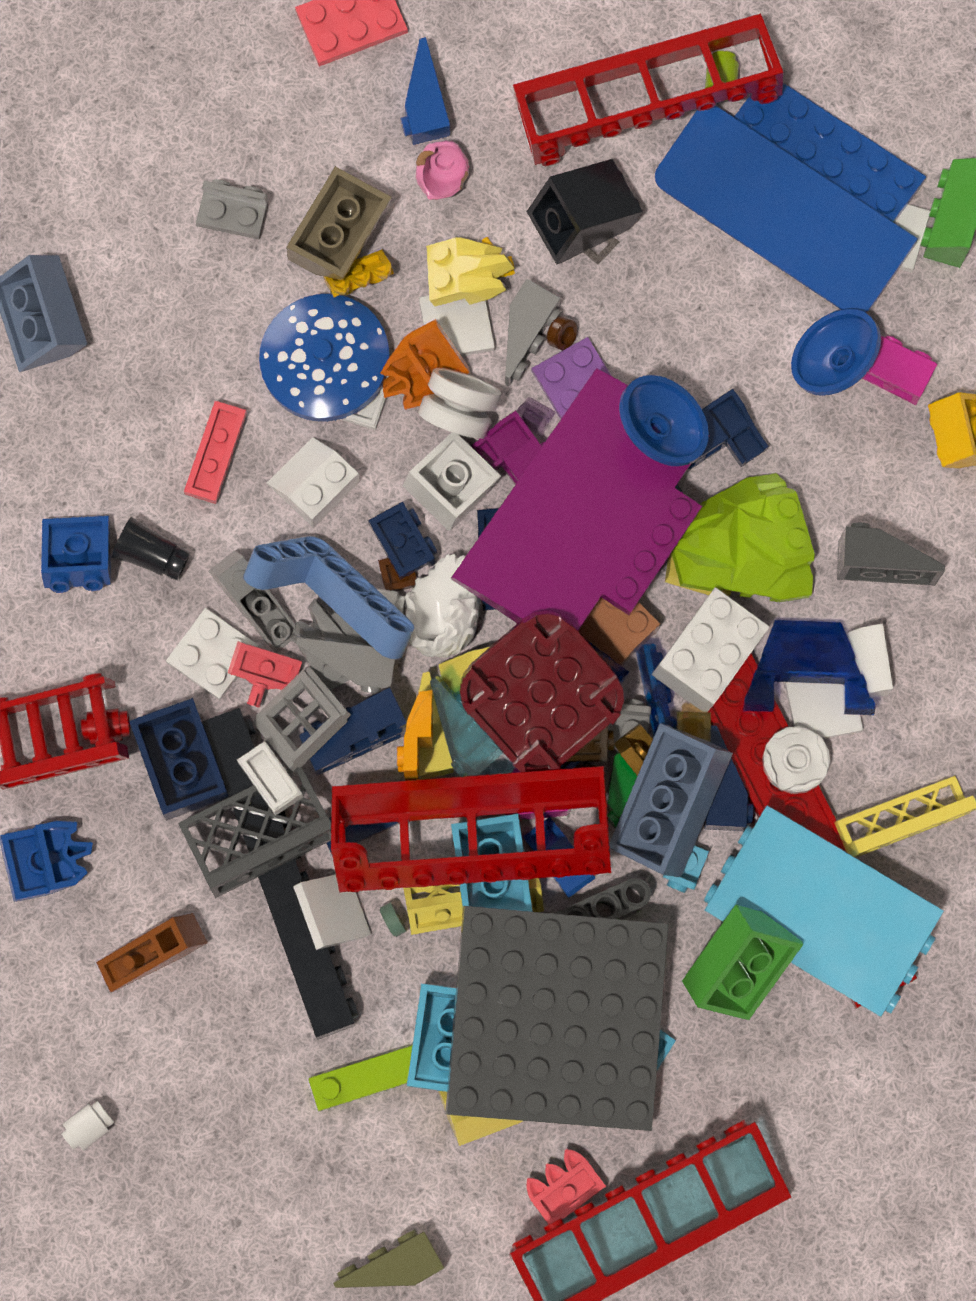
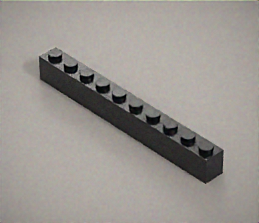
(312, 968)

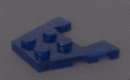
(808, 655)

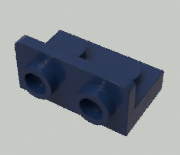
(402, 540)

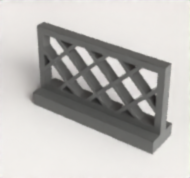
(264, 857)

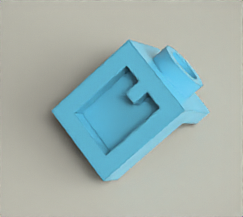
(691, 871)

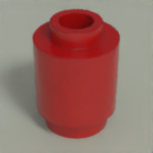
(117, 721)

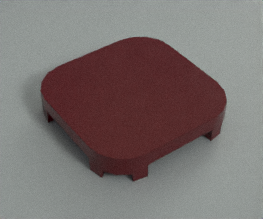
(541, 692)

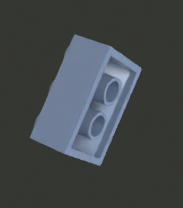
(39, 312)

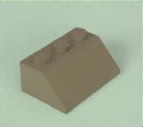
(337, 225)

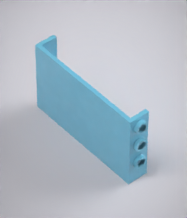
(852, 919)

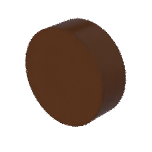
(562, 333)

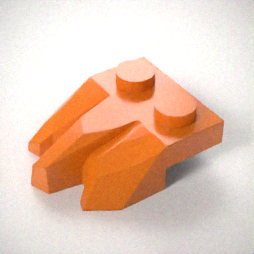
(414, 361)

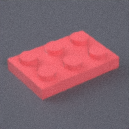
(348, 26)

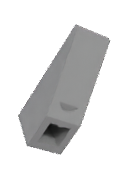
(528, 317)
(255, 604)

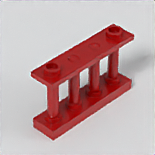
(74, 757)

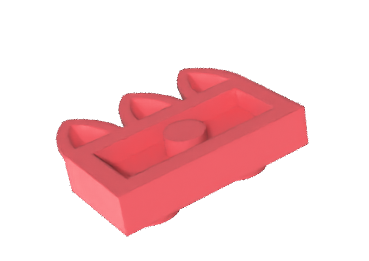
(566, 1189)

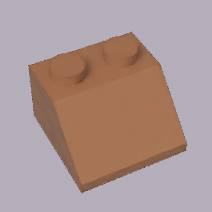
(617, 632)

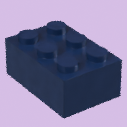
(179, 759)

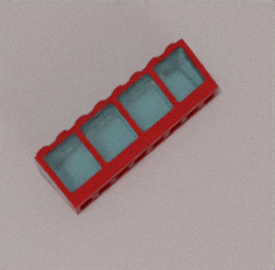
(653, 1220)

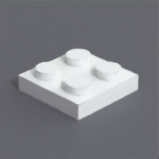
(207, 653)

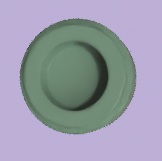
(392, 919)

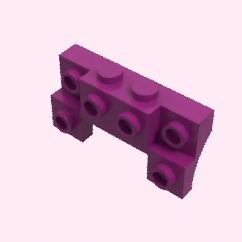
(509, 446)

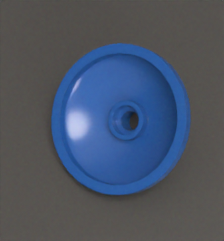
(836, 352)
(663, 420)

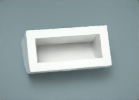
(872, 658)

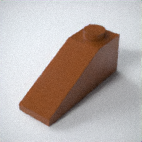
(152, 951)

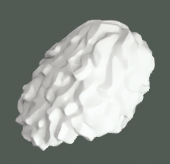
(441, 611)

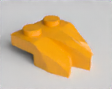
(417, 735)

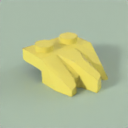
(465, 270)

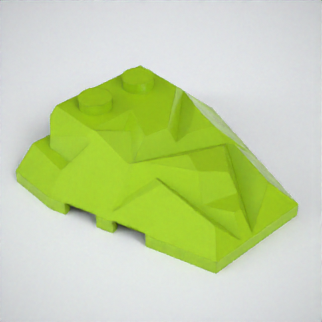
(749, 543)

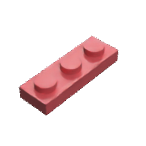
(215, 452)

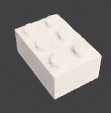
(710, 650)

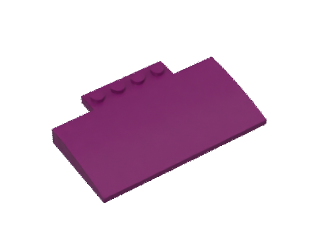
(581, 519)

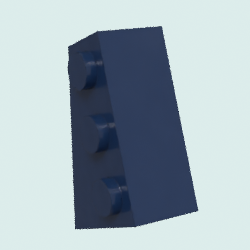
(368, 728)

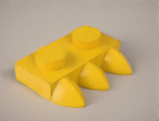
(364, 271)

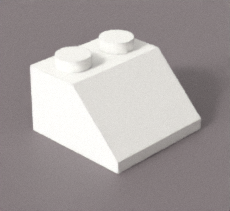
(451, 480)
(314, 481)

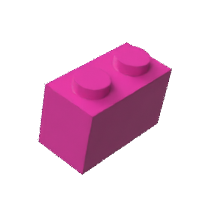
(901, 370)

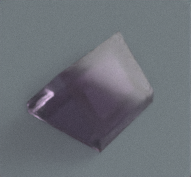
(535, 415)

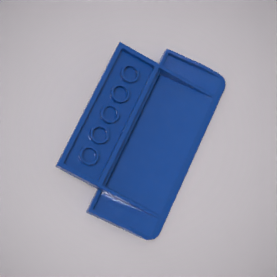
(798, 193)

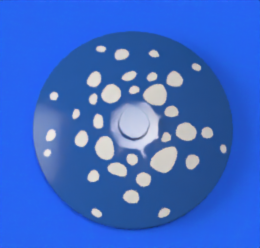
(324, 357)

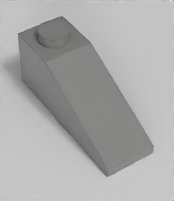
(352, 659)

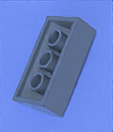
(670, 800)

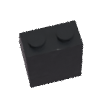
(583, 209)

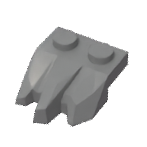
(326, 625)

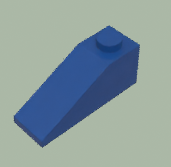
(424, 105)

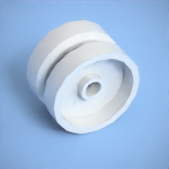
(459, 403)

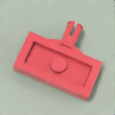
(262, 669)

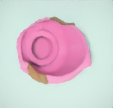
(441, 169)

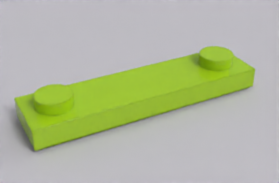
(361, 1079)

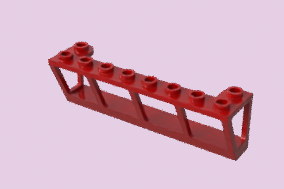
(762, 86)
(469, 799)

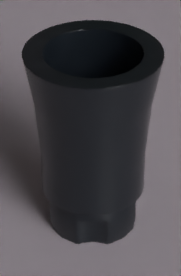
(150, 550)

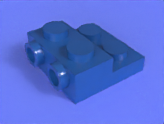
(76, 553)

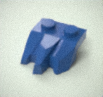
(43, 859)

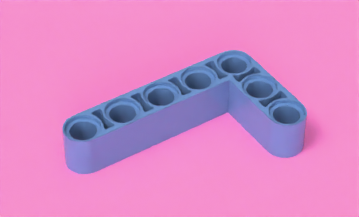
(337, 584)

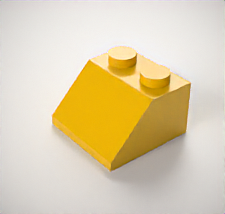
(955, 429)

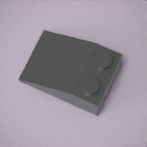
(879, 557)

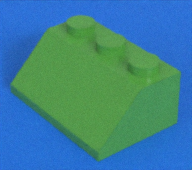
(953, 215)
(741, 963)

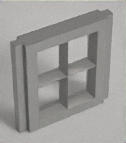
(279, 738)

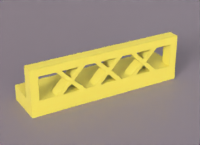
(913, 825)
(445, 909)

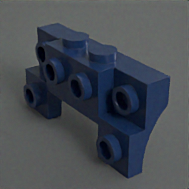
(730, 428)

